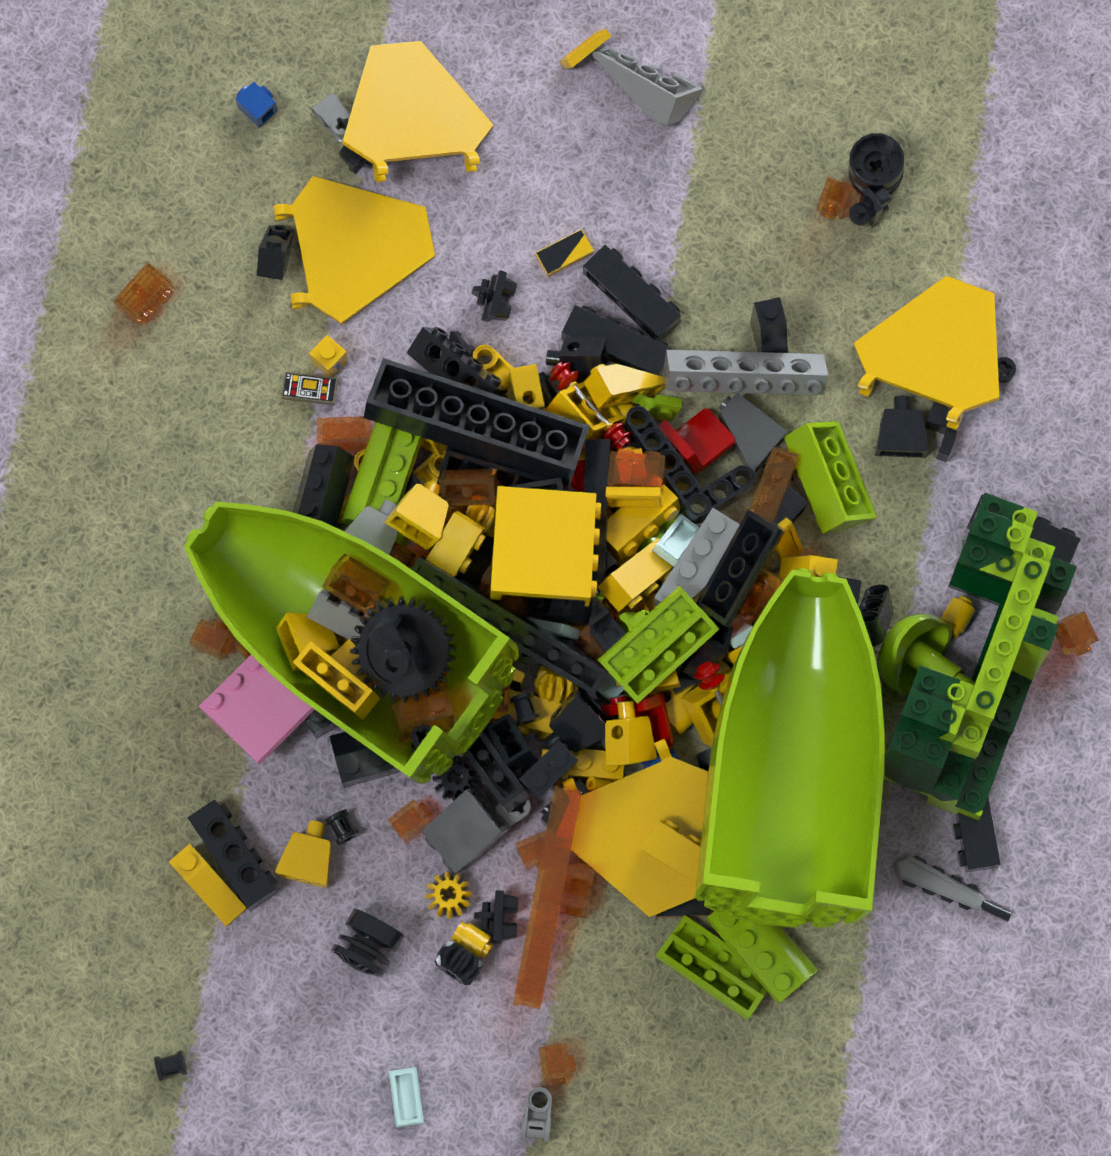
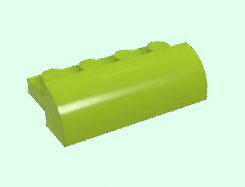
(382, 470)
(658, 644)
(766, 953)
(711, 967)

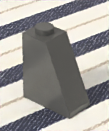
(752, 429)

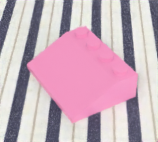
(255, 709)

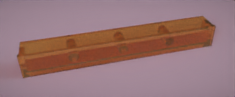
(547, 897)

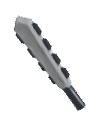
(932, 880)

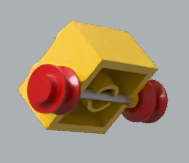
(577, 404)
(706, 699)

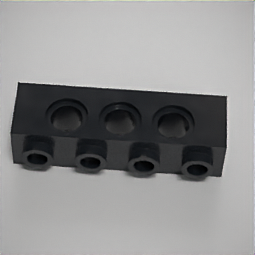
(426, 352)
(204, 823)

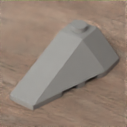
(657, 95)

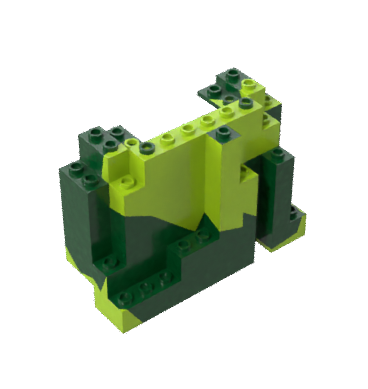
(958, 731)

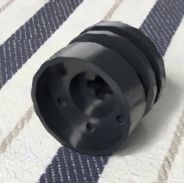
(873, 152)
(367, 943)

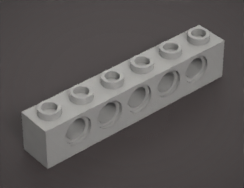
(745, 372)

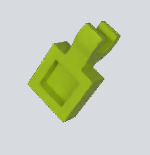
(660, 406)

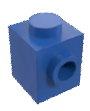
(256, 103)

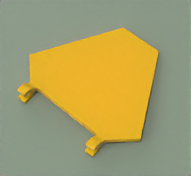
(412, 110)
(354, 245)
(937, 348)
(620, 817)

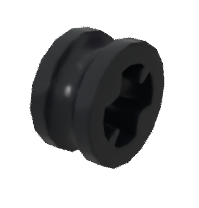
(1008, 363)

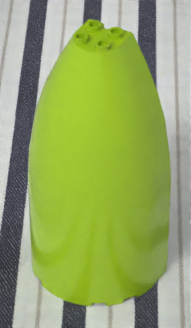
(275, 561)
(797, 765)

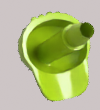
(912, 643)

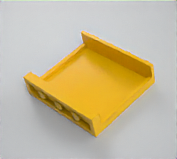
(544, 544)

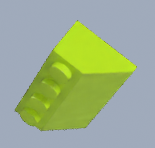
(830, 476)

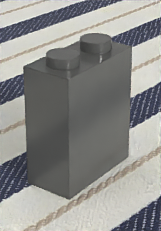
(465, 830)

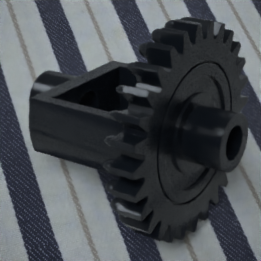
(388, 660)

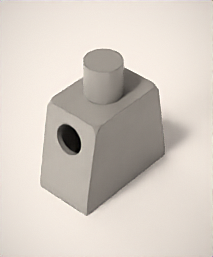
(371, 527)

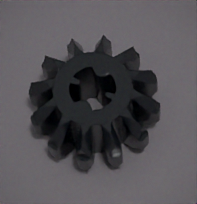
(452, 788)
(458, 963)

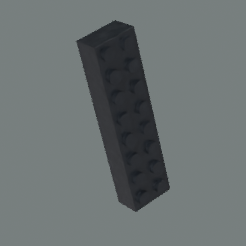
(475, 421)

